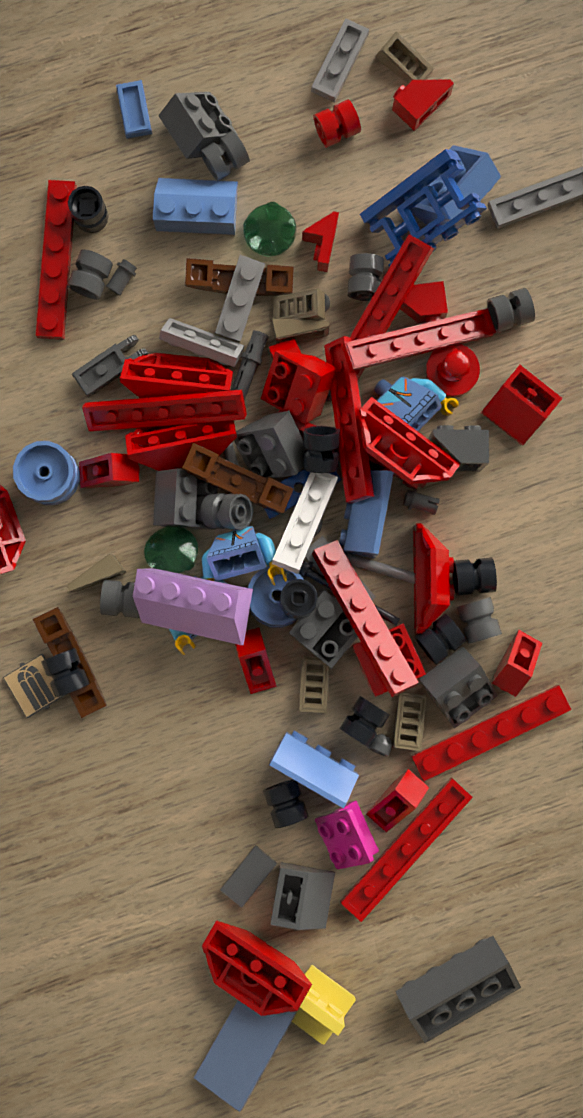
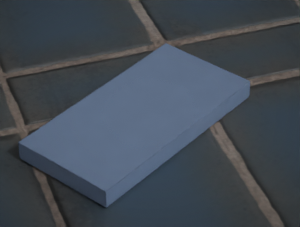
(242, 1053)

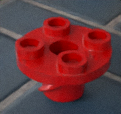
(453, 369)

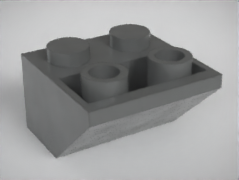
(195, 121)
(272, 446)
(466, 446)
(180, 499)
(325, 631)
(459, 687)
(302, 897)

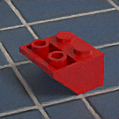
(298, 384)
(521, 405)
(405, 645)

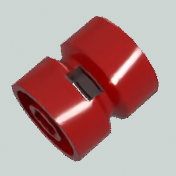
(337, 123)

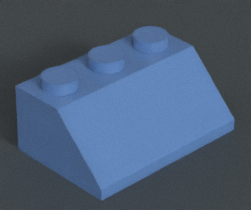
(477, 177)
(195, 206)
(367, 518)
(315, 768)

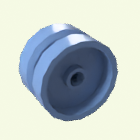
(33, 464)
(262, 605)

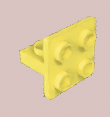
(323, 1007)

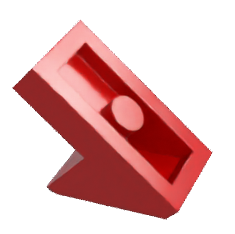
(322, 233)

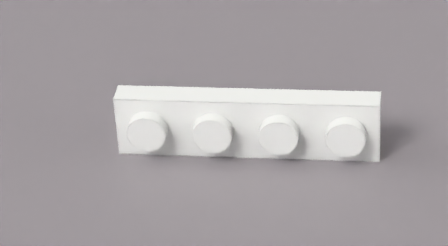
(304, 521)

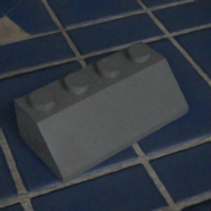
(458, 989)

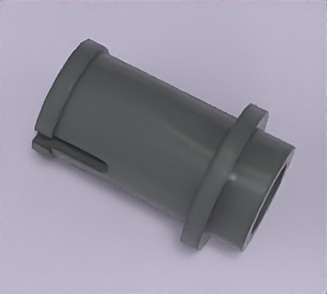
(121, 277)
(421, 502)

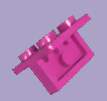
(347, 836)

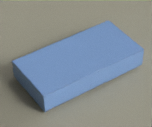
(134, 109)

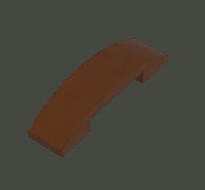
(217, 278)
(237, 480)
(60, 638)

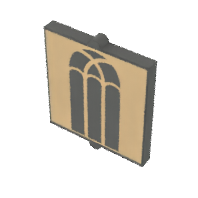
(31, 686)

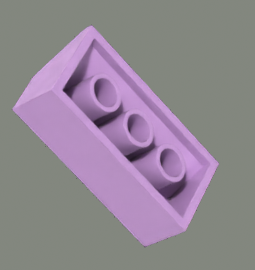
(192, 604)

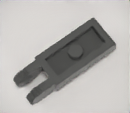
(106, 366)

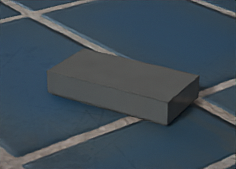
(248, 876)

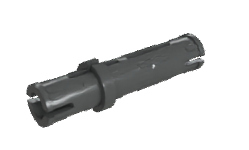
(250, 361)

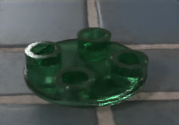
(270, 229)
(171, 550)

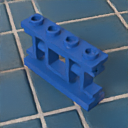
(416, 189)

